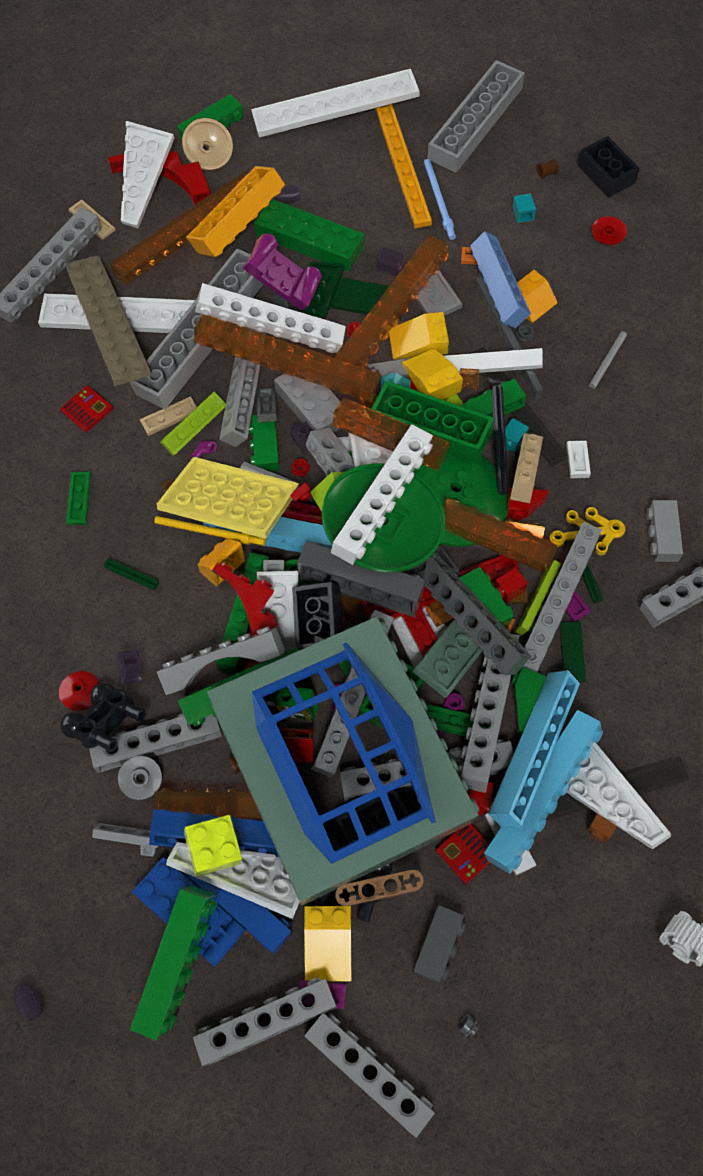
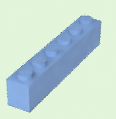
(500, 280)

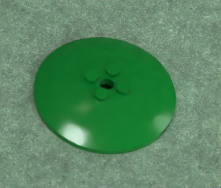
(476, 488)
(412, 527)

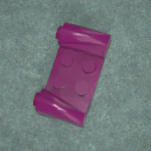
(282, 274)

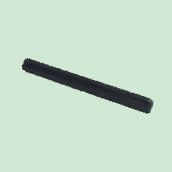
(500, 440)

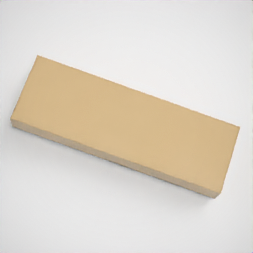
(106, 227)
(168, 416)

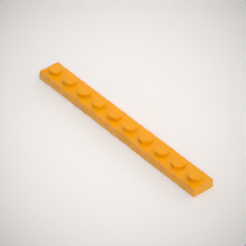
(403, 166)

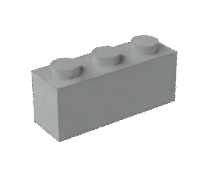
(665, 531)

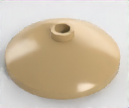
(210, 134)

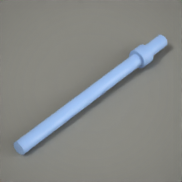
(447, 221)

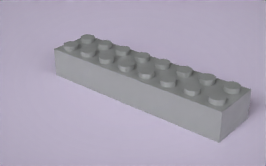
(475, 116)

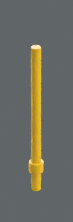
(243, 537)

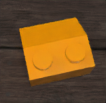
(537, 294)
(228, 552)

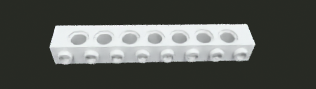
(279, 315)
(350, 549)

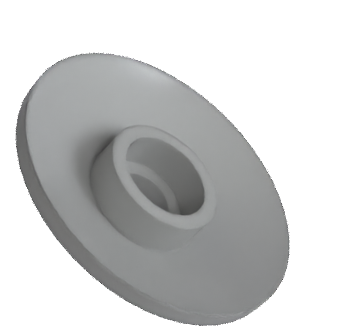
(128, 777)

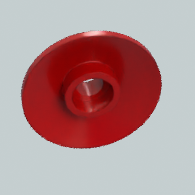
(612, 225)
(79, 699)

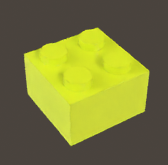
(212, 845)

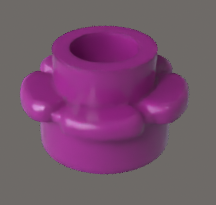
(454, 698)

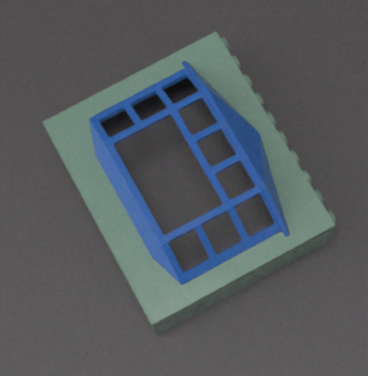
(280, 791)

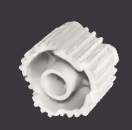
(684, 938)

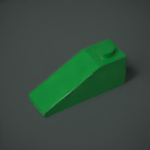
(525, 694)

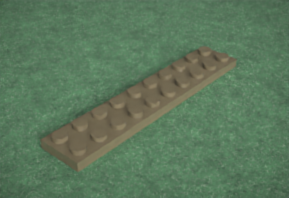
(107, 321)

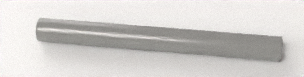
(609, 357)

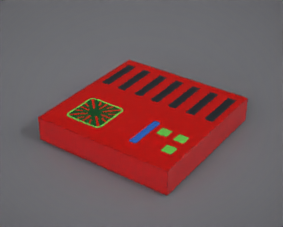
(86, 408)
(465, 853)

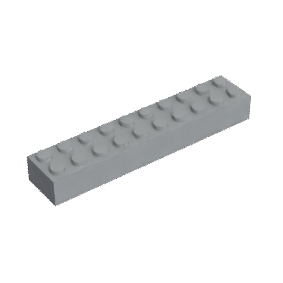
(177, 354)

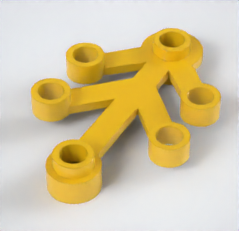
(607, 529)

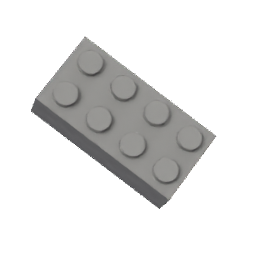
(308, 401)

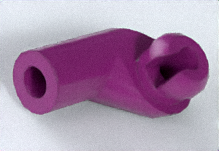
(204, 447)

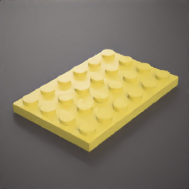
(228, 497)

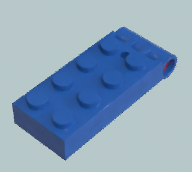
(160, 892)

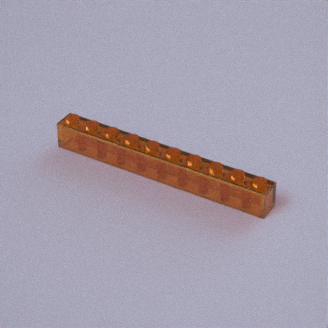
(168, 238)
(394, 302)
(286, 358)

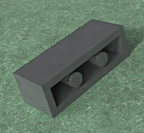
(439, 945)

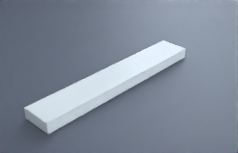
(499, 360)

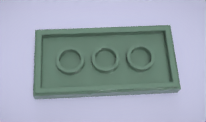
(448, 659)

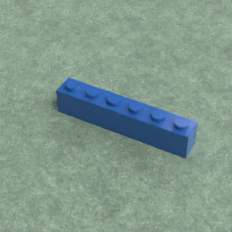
(169, 827)
(251, 916)

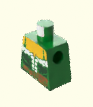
(285, 700)

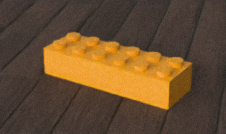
(236, 211)

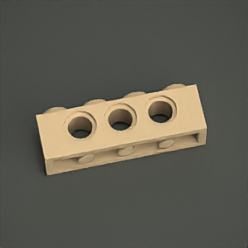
(526, 468)

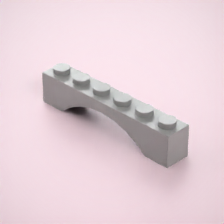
(259, 647)

